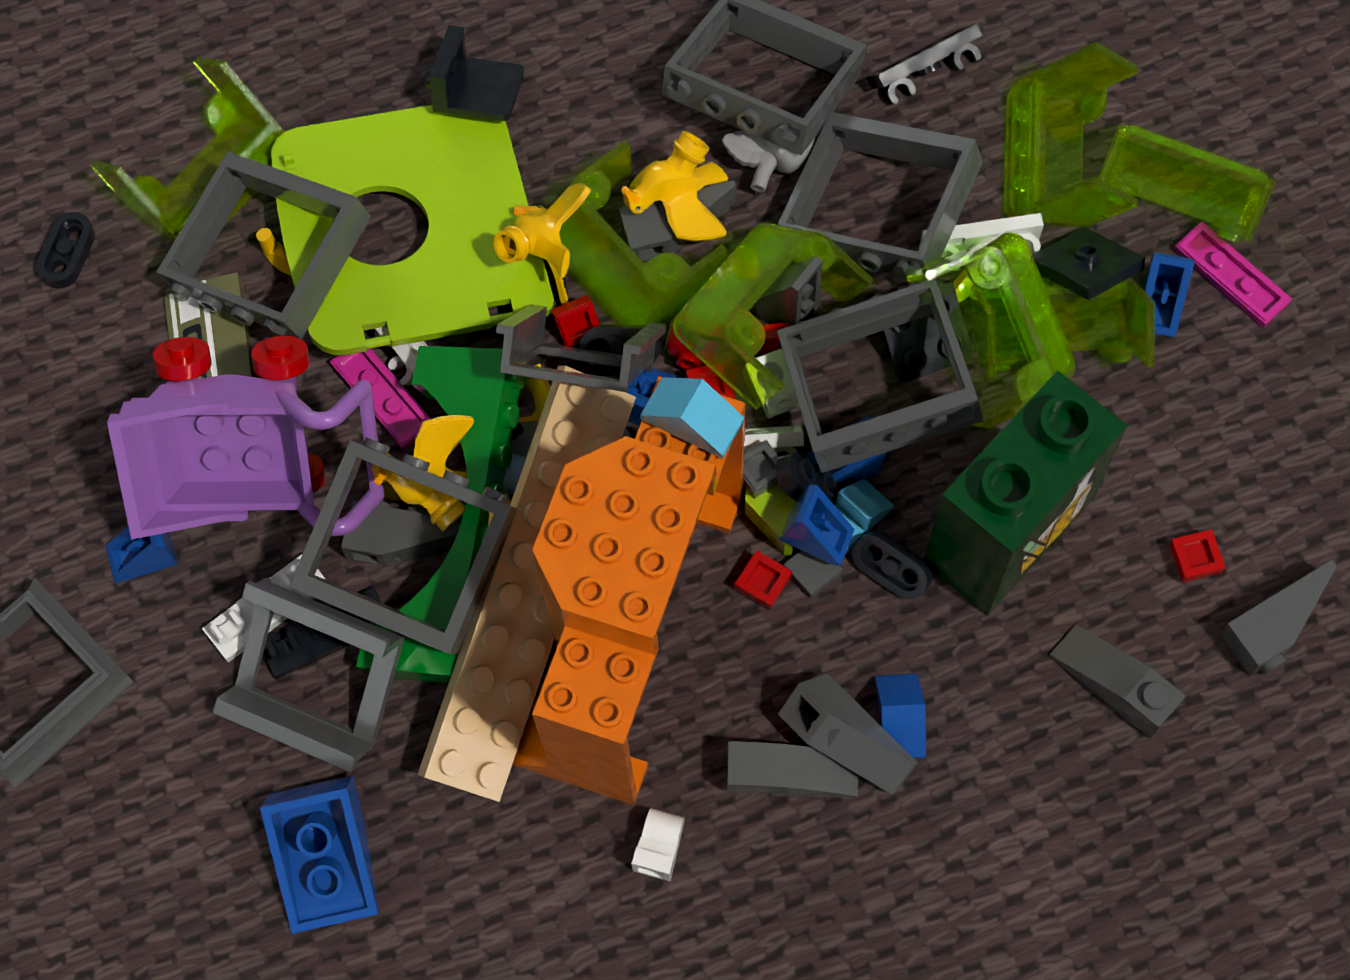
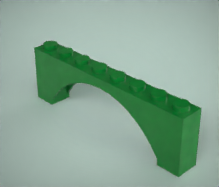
(469, 385)

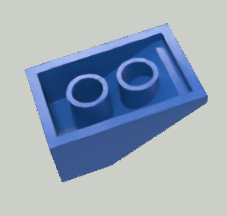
(320, 854)

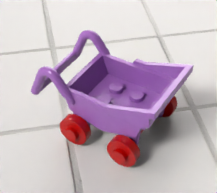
(228, 441)

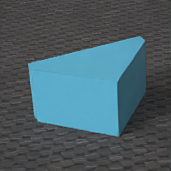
(693, 413)

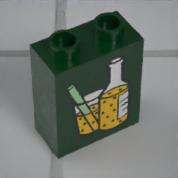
(1022, 492)

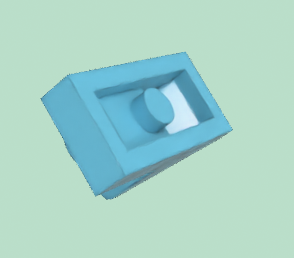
(862, 507)

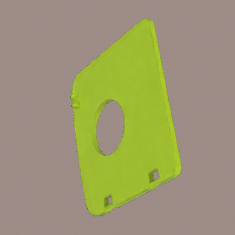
(467, 187)

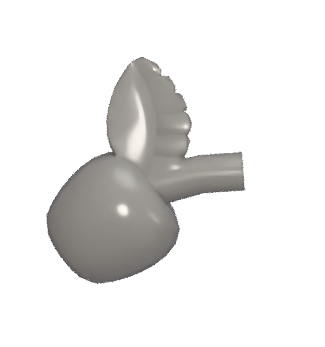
(764, 155)

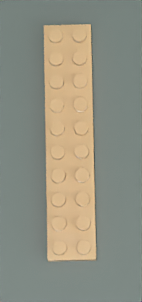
(511, 627)

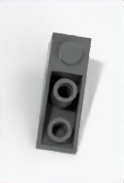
(650, 231)
(396, 536)
(846, 733)

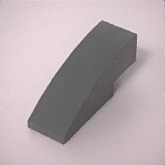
(787, 771)

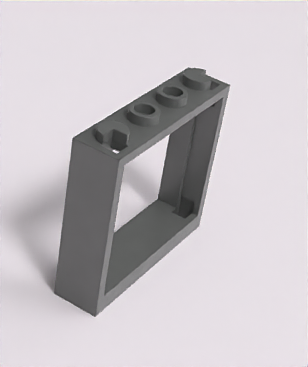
(778, 31)
(897, 143)
(212, 213)
(894, 428)
(379, 613)

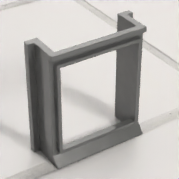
(524, 341)
(80, 706)
(293, 723)

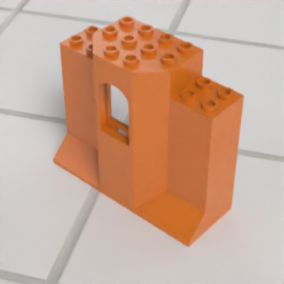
(606, 580)

